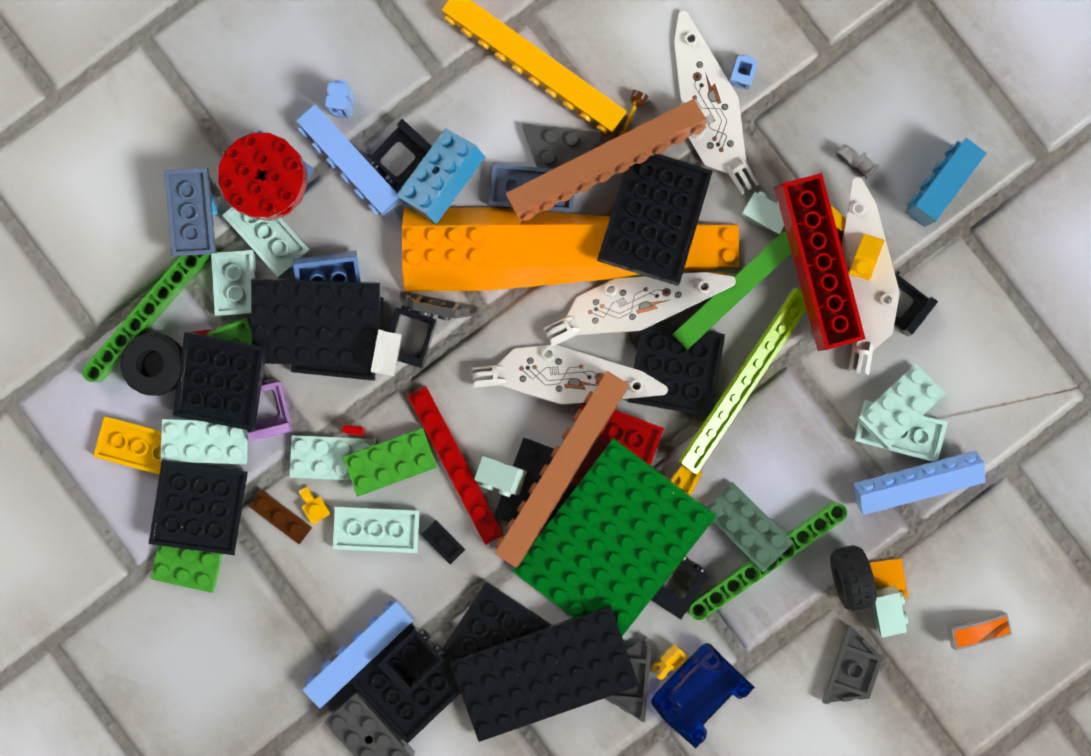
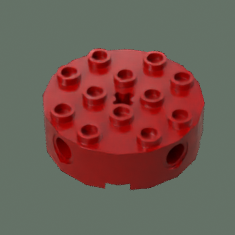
(241, 178)

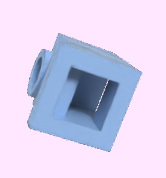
(749, 65)

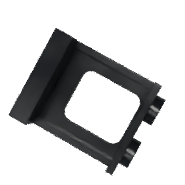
(412, 141)
(918, 309)
(678, 606)

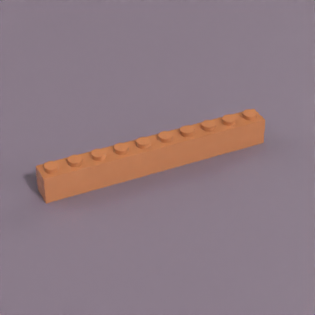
(606, 160)
(562, 468)

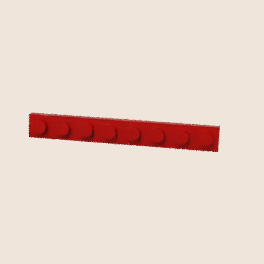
(455, 465)

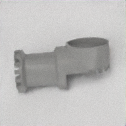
(861, 162)

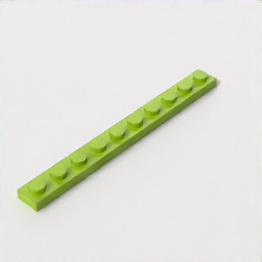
(744, 382)

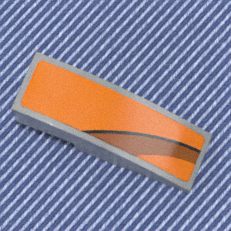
(979, 631)

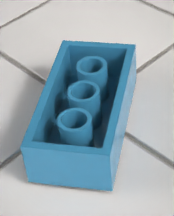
(441, 176)
(945, 182)

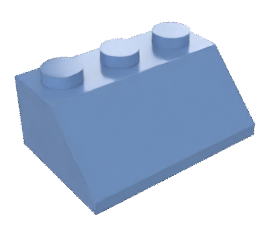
(331, 267)

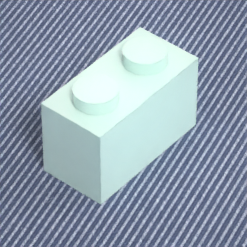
(764, 213)
(500, 476)
(889, 612)

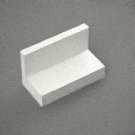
(386, 353)

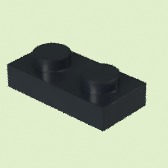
(443, 542)

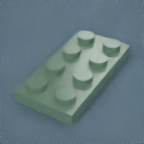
(749, 527)

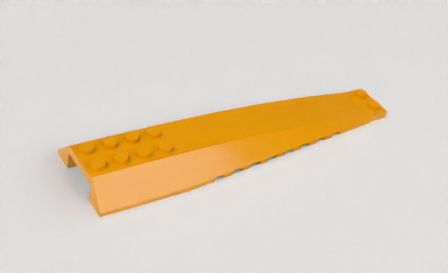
(497, 252)

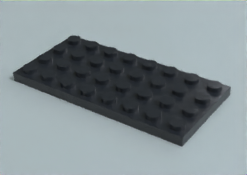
(544, 673)

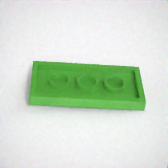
(389, 462)

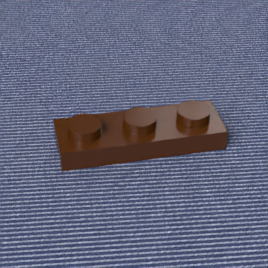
(280, 516)

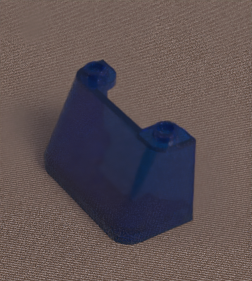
(698, 692)

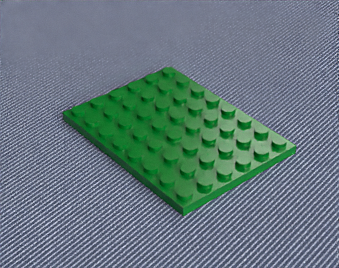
(614, 538)

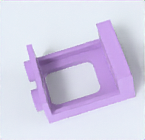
(277, 425)

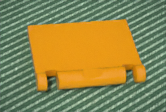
(888, 574)

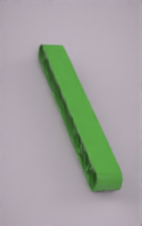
(724, 301)
(140, 313)
(739, 574)

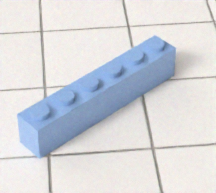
(349, 161)
(919, 482)
(358, 654)

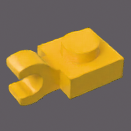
(315, 507)
(671, 660)

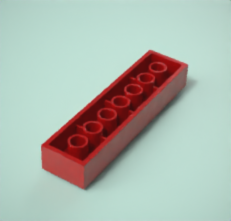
(819, 262)

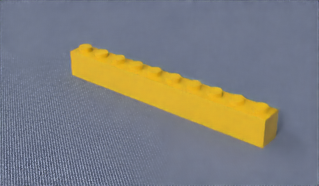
(535, 64)

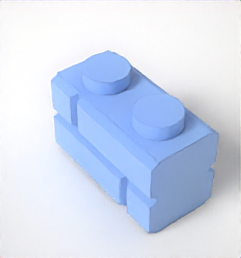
(340, 99)

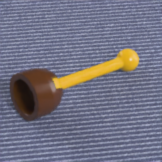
(637, 99)

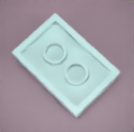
(232, 281)

